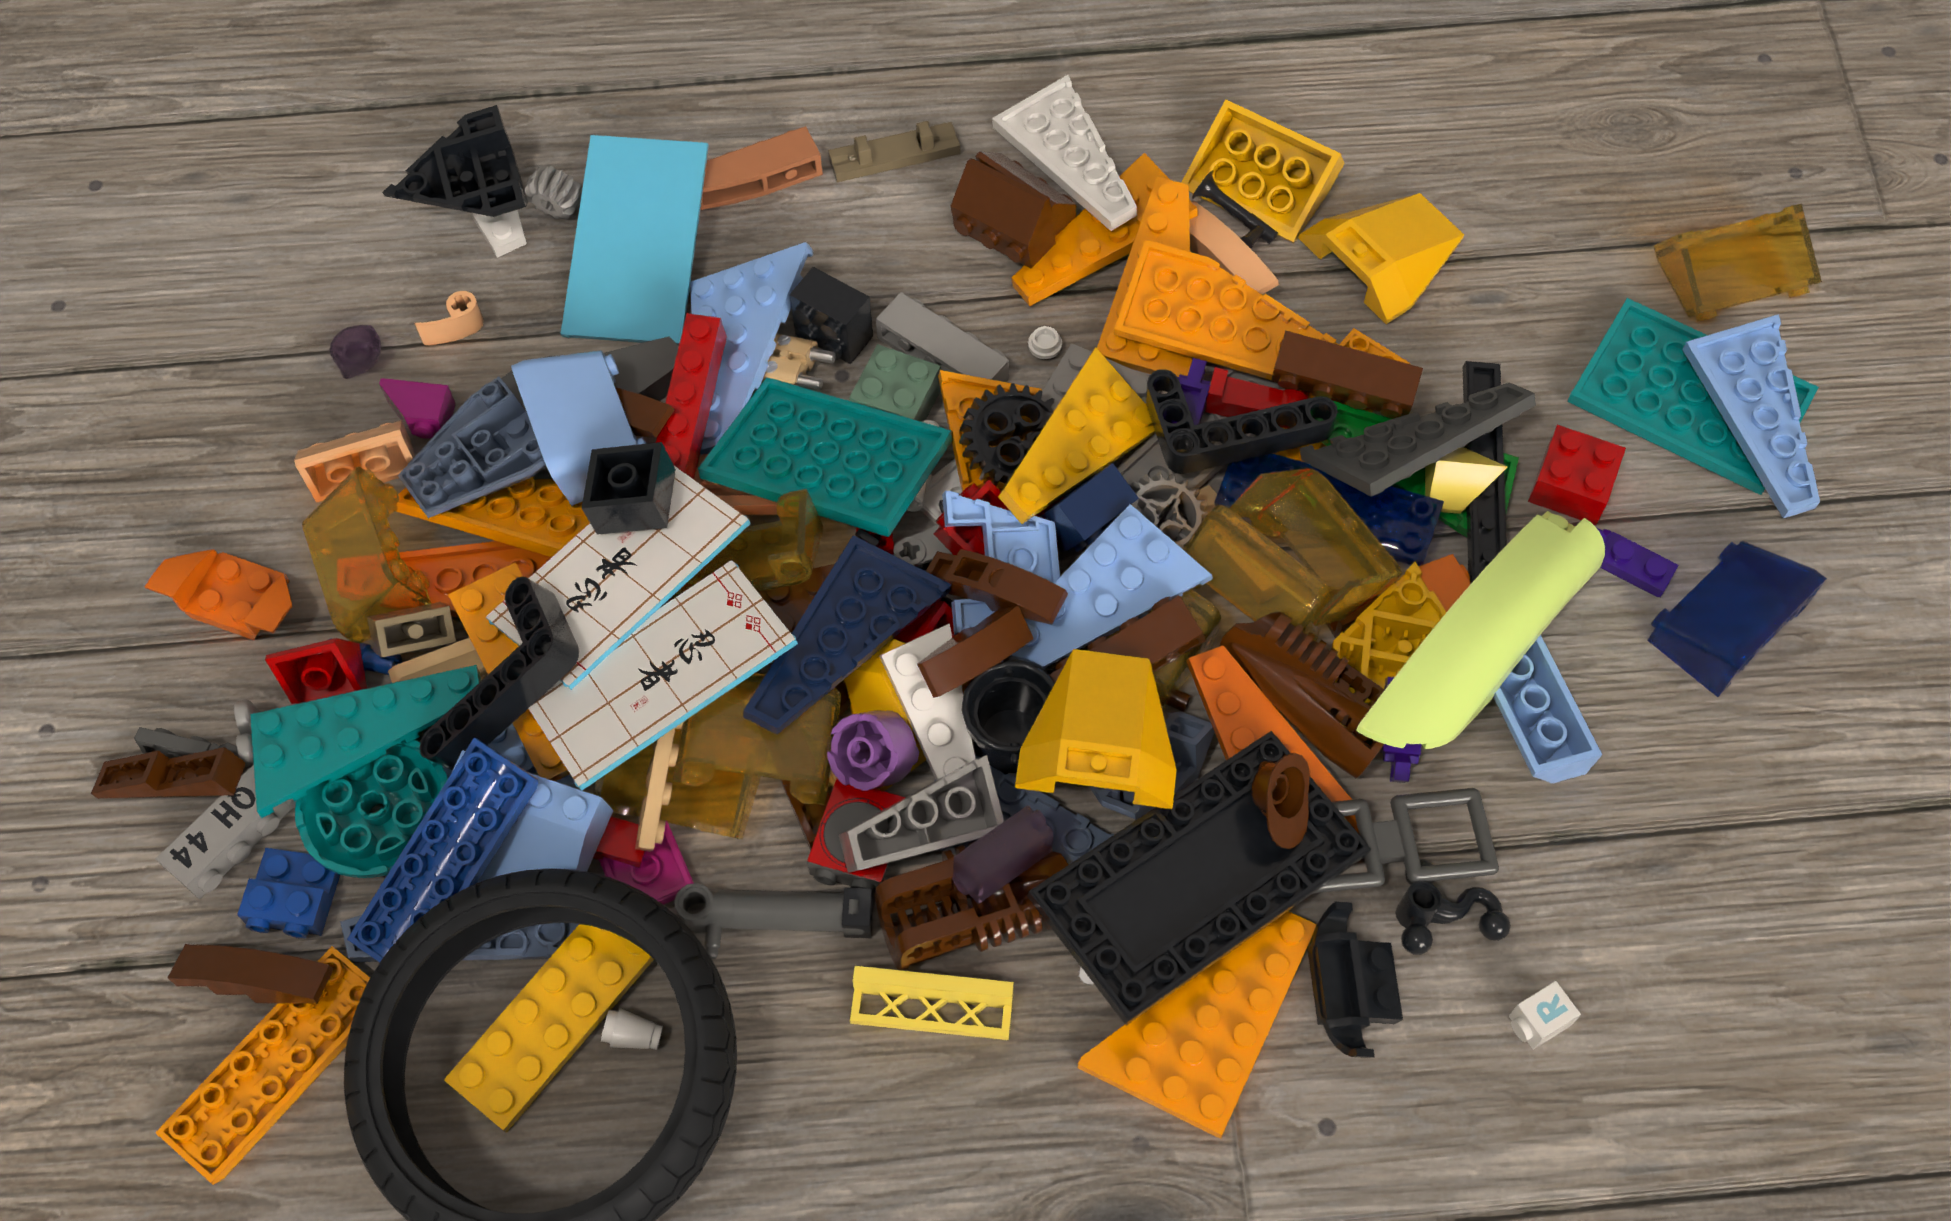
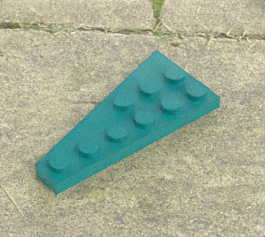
(340, 733)

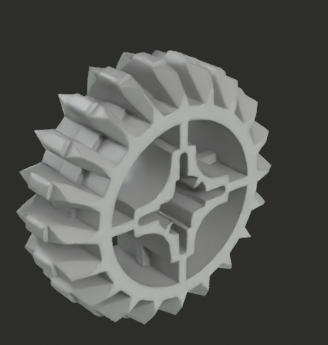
(1177, 497)

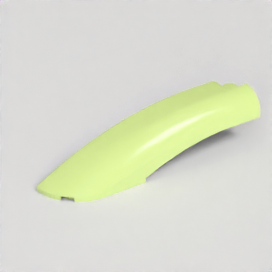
(1485, 634)

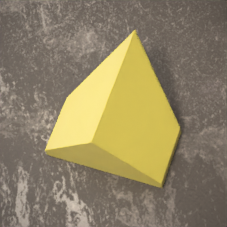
(1460, 478)

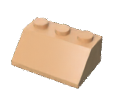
(381, 450)

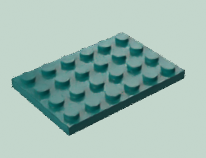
(1652, 390)
(849, 456)

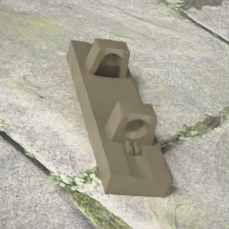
(894, 151)

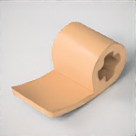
(463, 321)

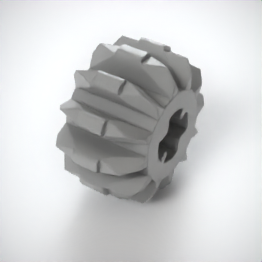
(553, 192)

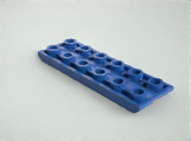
(448, 846)

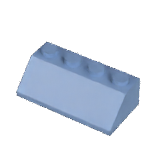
(1546, 718)

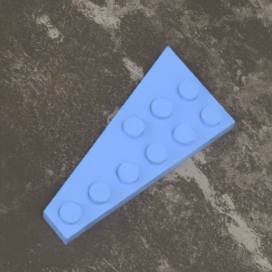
(1759, 402)

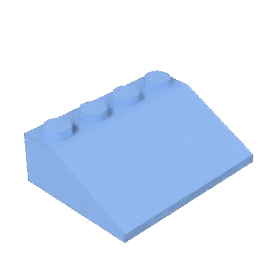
(553, 831)

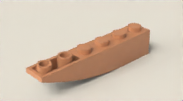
(761, 169)

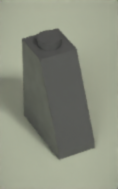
(646, 367)

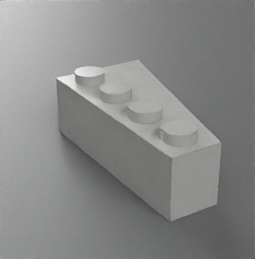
(935, 817)

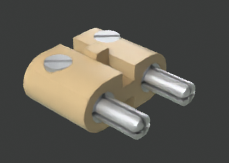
(793, 358)

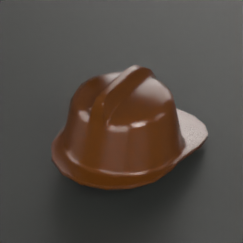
(1282, 796)

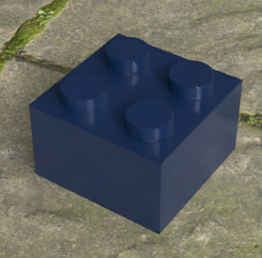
(1090, 509)

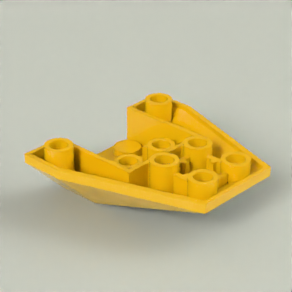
(1390, 248)
(1101, 731)

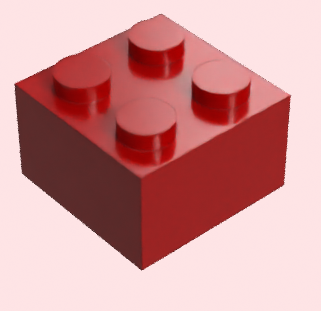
(1577, 474)

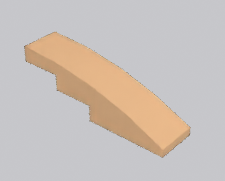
(1216, 240)

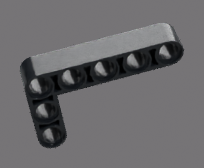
(1231, 430)
(516, 683)

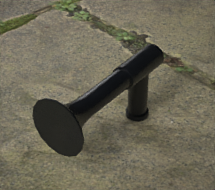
(1257, 227)

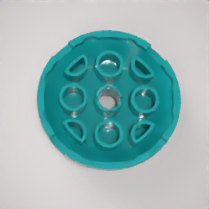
(337, 819)

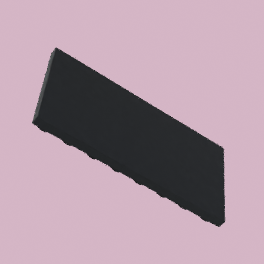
(1190, 883)

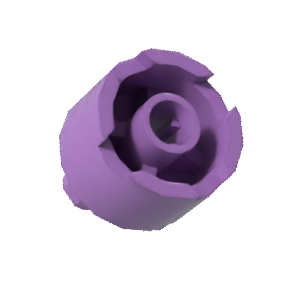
(872, 750)

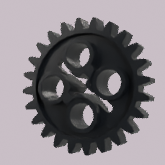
(1004, 411)

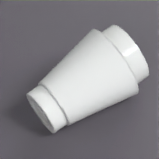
(630, 1031)

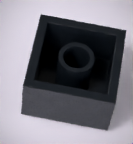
(831, 315)
(629, 488)

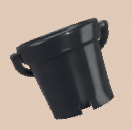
(1003, 707)

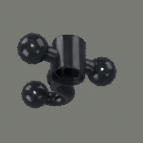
(1425, 905)

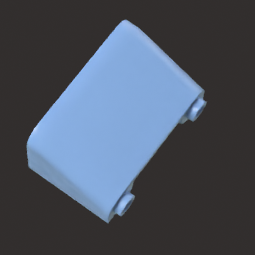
(572, 412)

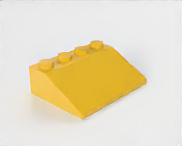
(1265, 168)

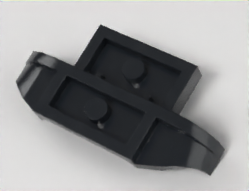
(1351, 982)

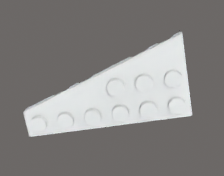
(1067, 147)

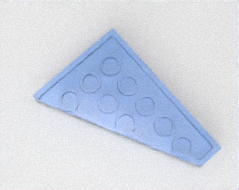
(752, 305)

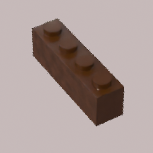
(1346, 375)
(1157, 636)

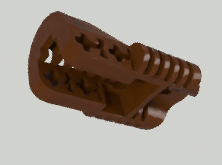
(1301, 685)
(958, 917)

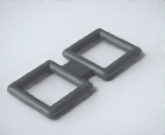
(1395, 840)

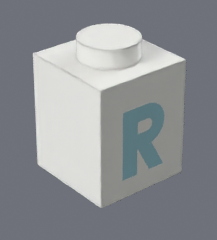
(1543, 1015)

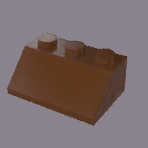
(1062, 206)
(1003, 214)

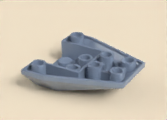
(475, 452)

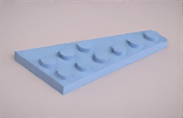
(1112, 582)

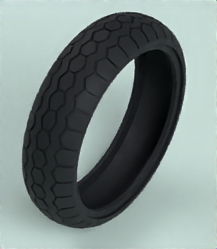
(455, 929)

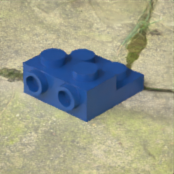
(288, 895)

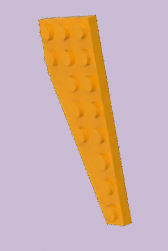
(1205, 312)

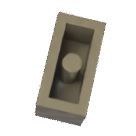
(411, 629)

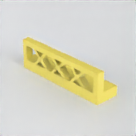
(927, 988)

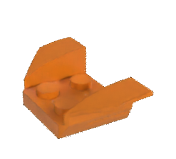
(225, 591)

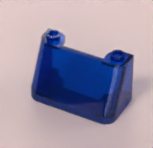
(1734, 613)

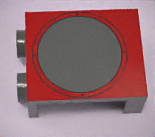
(844, 810)

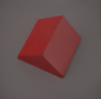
(319, 670)

